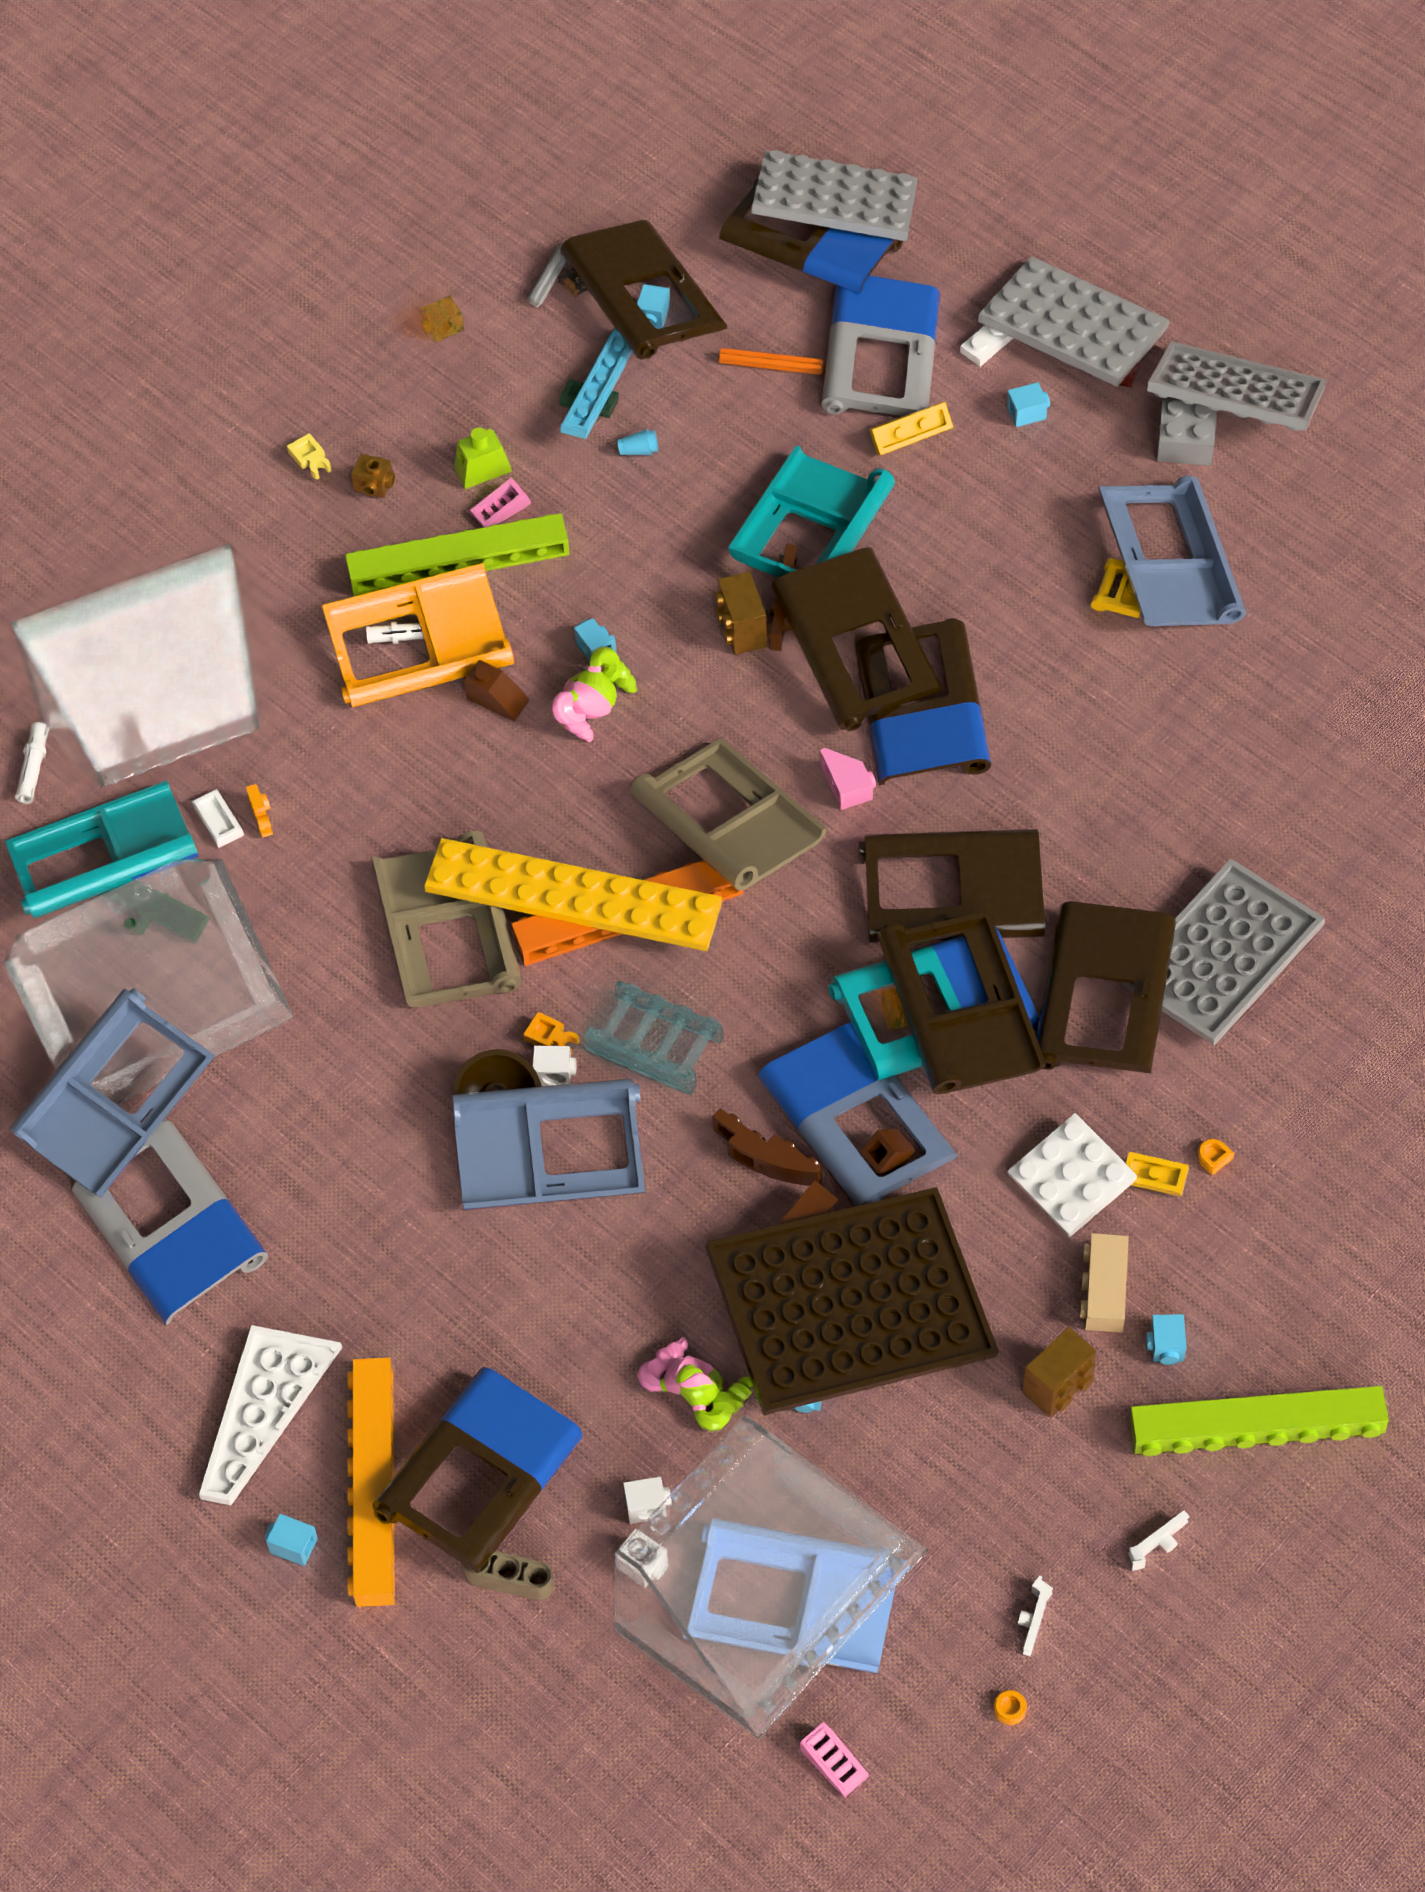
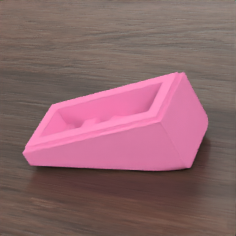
(501, 493)
(833, 1742)

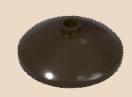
(495, 1070)

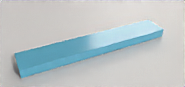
(597, 387)

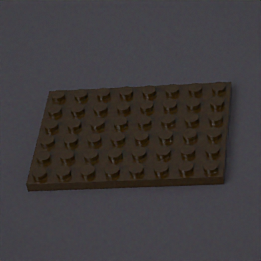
(850, 1300)

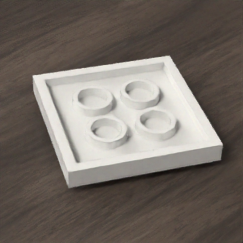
(1072, 1175)

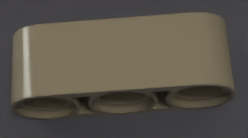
(519, 1583)

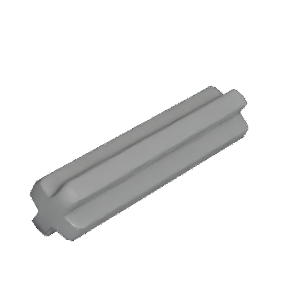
(547, 278)

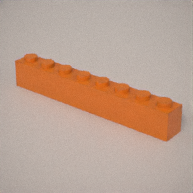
(545, 938)

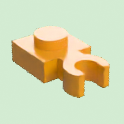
(259, 804)
(548, 1032)

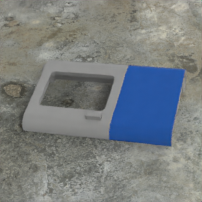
(883, 312)
(191, 1249)

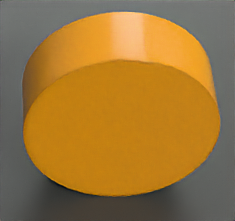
(1010, 1707)

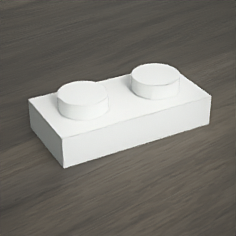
(984, 344)

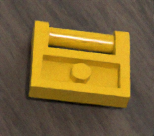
(1125, 600)

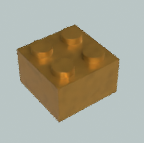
(741, 613)
(1060, 1372)

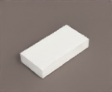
(217, 818)

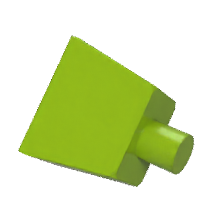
(480, 458)

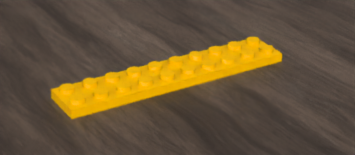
(574, 894)

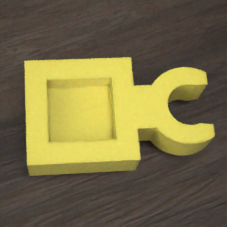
(309, 454)

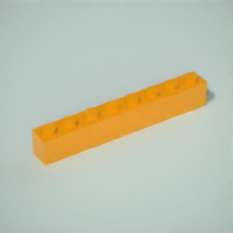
(371, 1472)

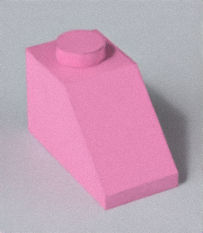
(847, 778)

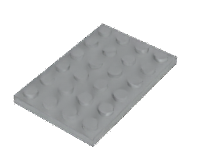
(835, 195)
(1074, 321)
(1237, 386)
(1231, 949)

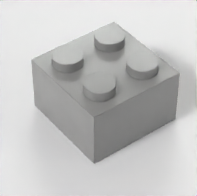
(1186, 433)

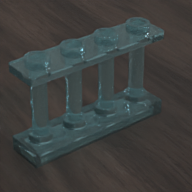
(653, 1064)

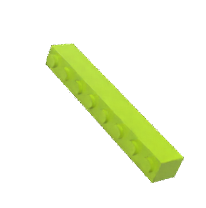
(493, 546)
(1258, 1420)

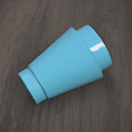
(639, 443)

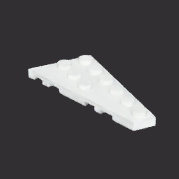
(268, 1390)

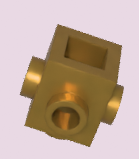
(373, 475)

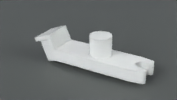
(1161, 1537)
(1033, 1621)

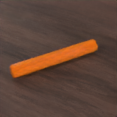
(771, 361)

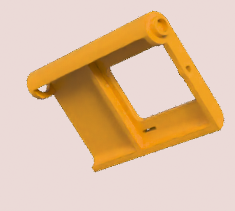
(455, 621)

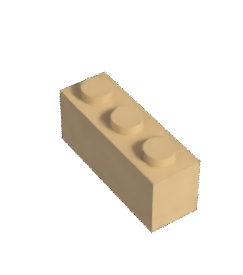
(1105, 1283)

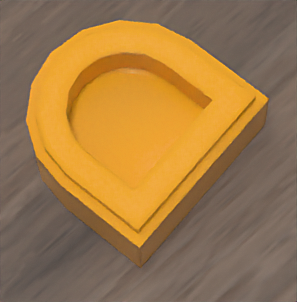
(1214, 1155)

